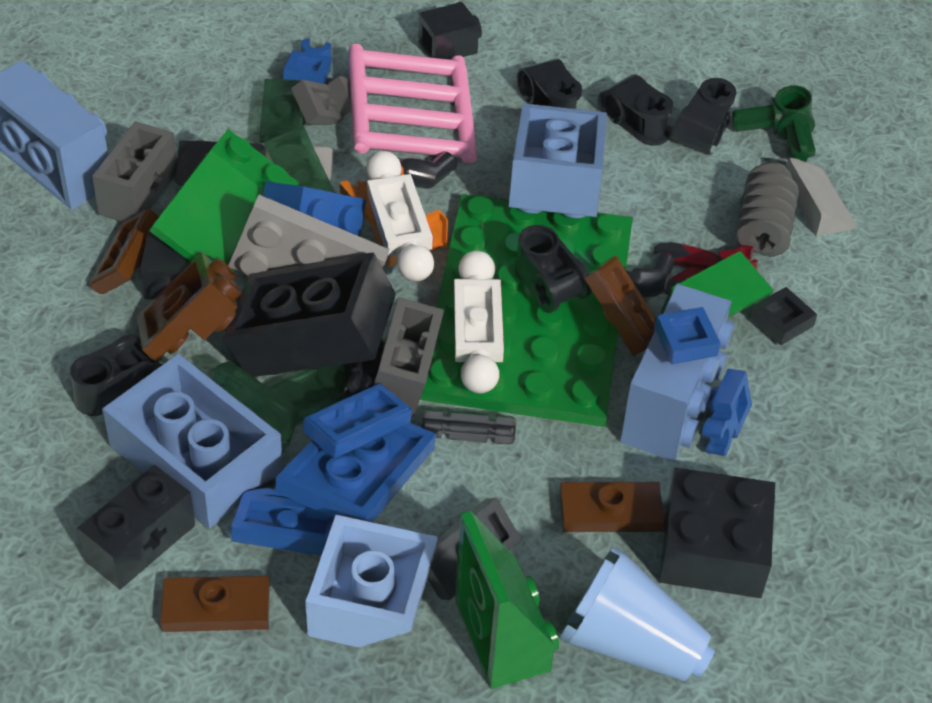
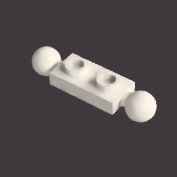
(399, 216)
(478, 322)

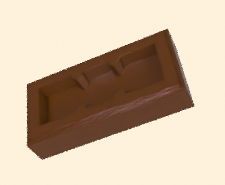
(124, 253)
(622, 304)
(611, 507)
(215, 603)

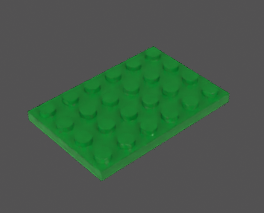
(551, 361)

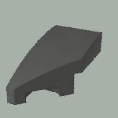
(323, 102)

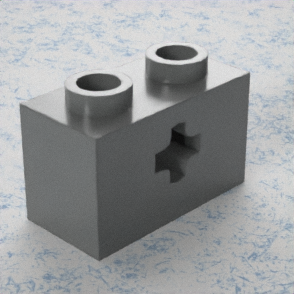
(135, 172)
(409, 350)

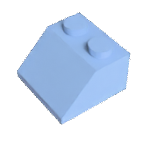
(368, 582)

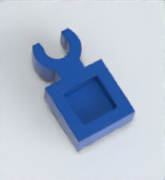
(309, 63)
(729, 409)

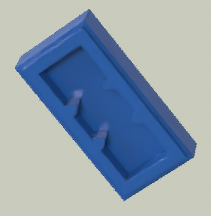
(357, 420)

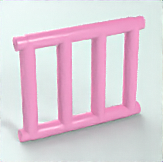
(364, 112)

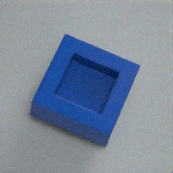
(687, 335)

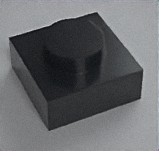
(783, 315)

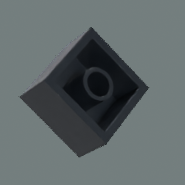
(718, 533)

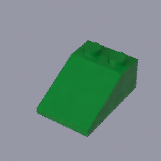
(218, 200)
(500, 608)

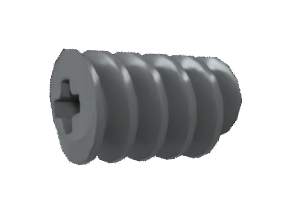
(768, 210)

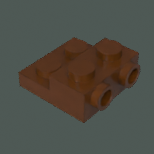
(196, 299)

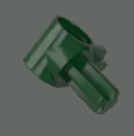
(788, 115)

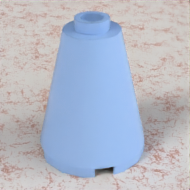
(637, 622)

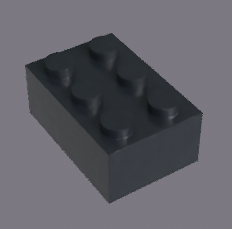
(311, 316)

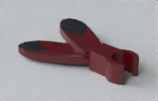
(697, 259)

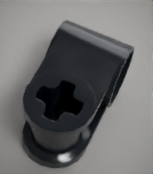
(549, 85)
(638, 109)
(706, 116)
(549, 268)
(109, 373)

